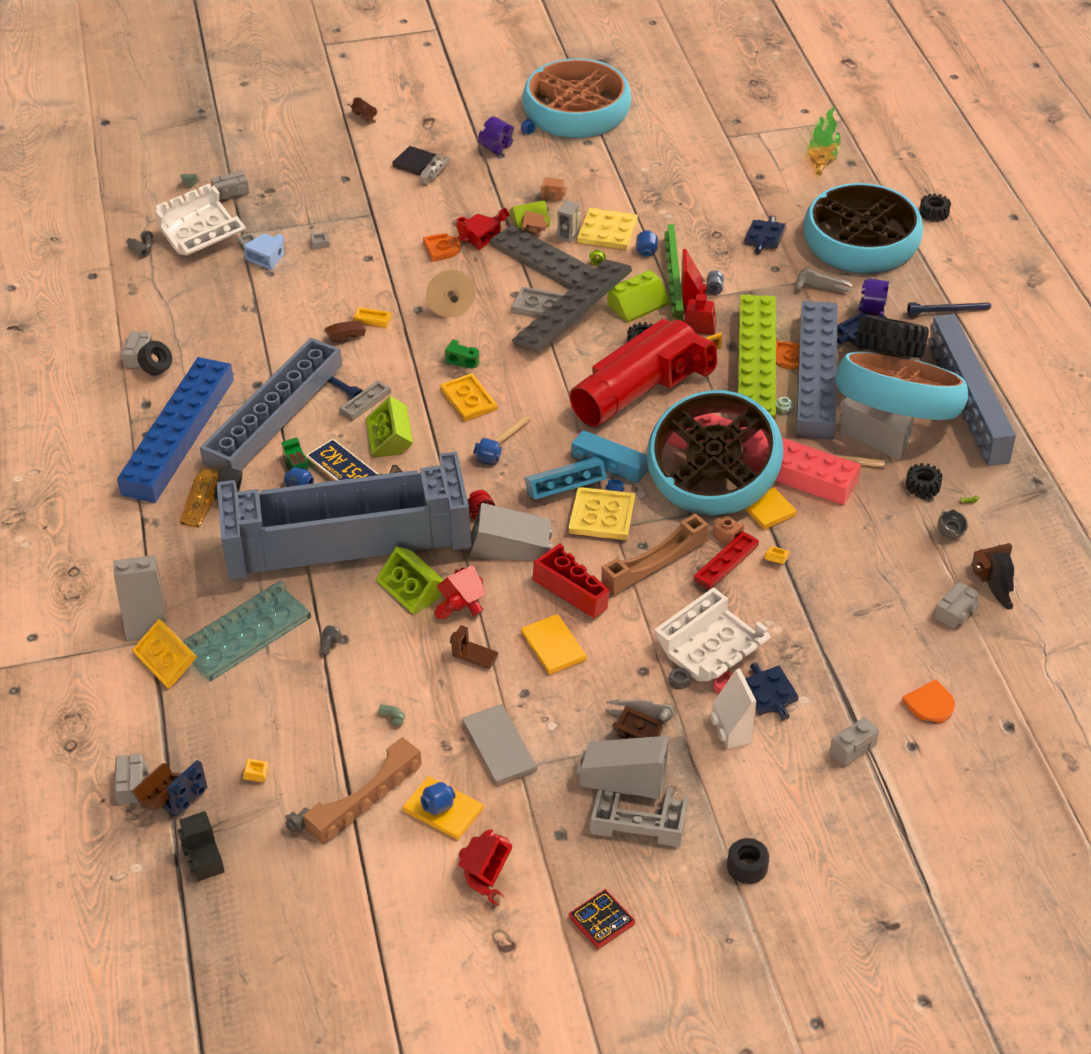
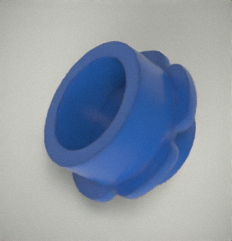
(527, 127)
(615, 485)

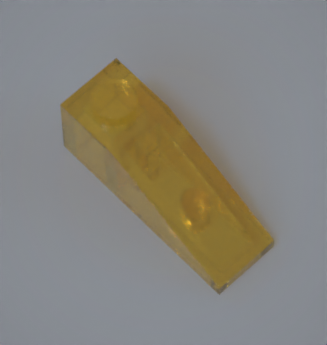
(200, 498)

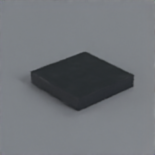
(413, 160)

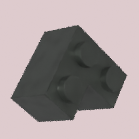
(199, 843)

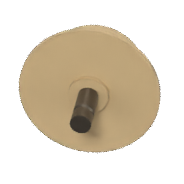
(450, 293)

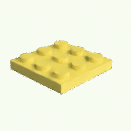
(607, 228)
(602, 513)

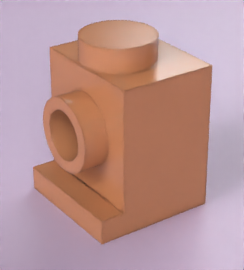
(553, 189)
(533, 222)
(727, 529)

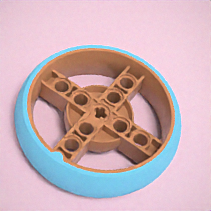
(577, 102)
(901, 385)

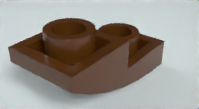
(340, 330)

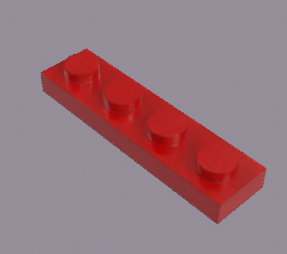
(726, 560)

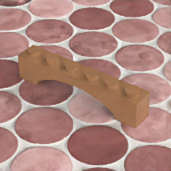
(623, 573)
(328, 819)

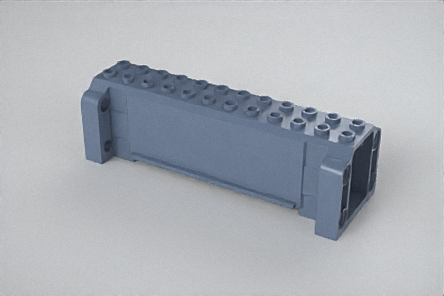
(343, 519)

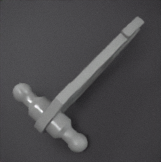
(821, 281)
(657, 711)

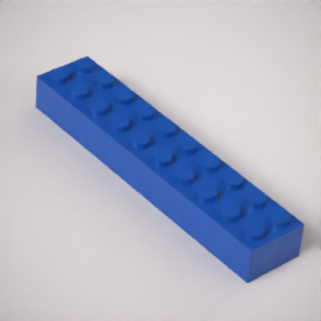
(175, 430)

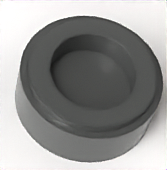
(679, 678)

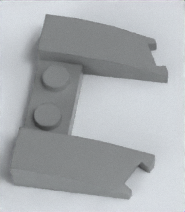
(667, 827)

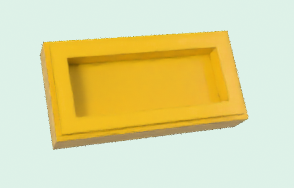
(372, 317)

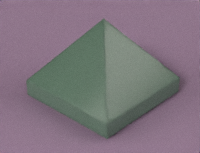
(190, 179)

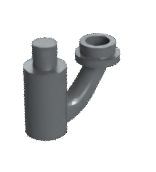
(137, 247)

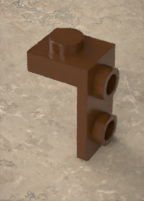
(982, 559)
(469, 651)

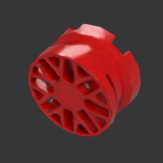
(475, 500)

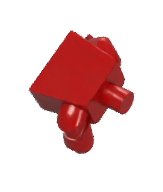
(480, 228)
(461, 591)
(484, 861)

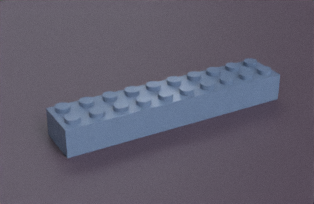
(817, 370)
(271, 406)
(983, 410)

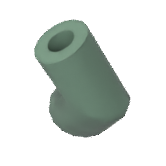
(392, 711)

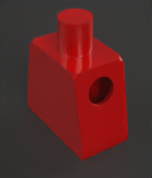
(701, 315)

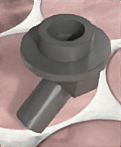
(330, 635)
(294, 821)

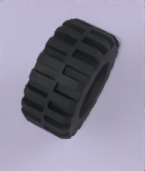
(892, 336)

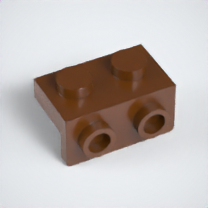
(637, 725)
(153, 789)

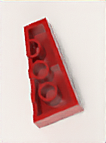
(570, 581)

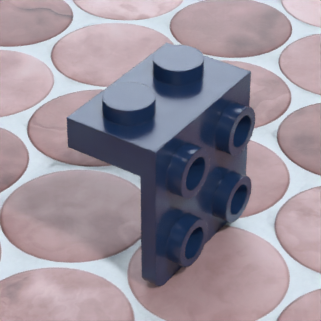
(186, 789)

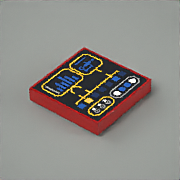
(601, 919)

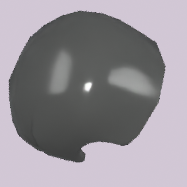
(952, 524)

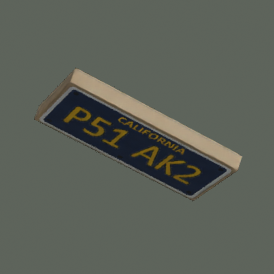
(338, 462)

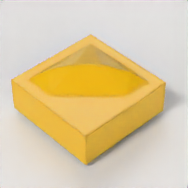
(777, 555)
(255, 770)

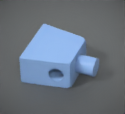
(265, 250)

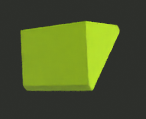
(517, 212)

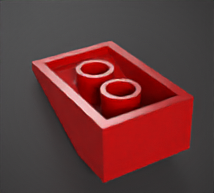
(690, 280)

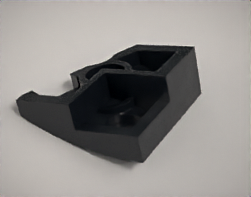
(1001, 578)

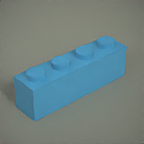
(616, 457)
(565, 478)

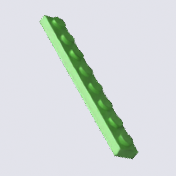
(674, 274)

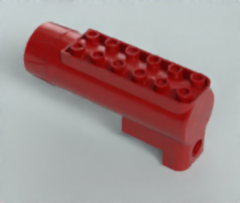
(657, 356)

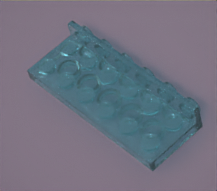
(246, 630)

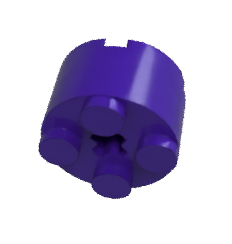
(496, 135)
(874, 297)

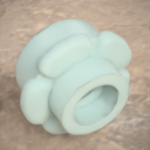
(784, 405)

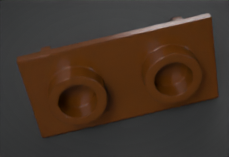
(359, 107)

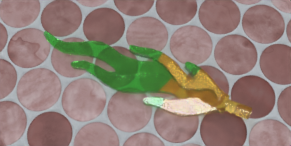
(827, 148)

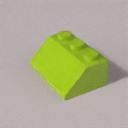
(638, 296)
(389, 429)
(410, 580)

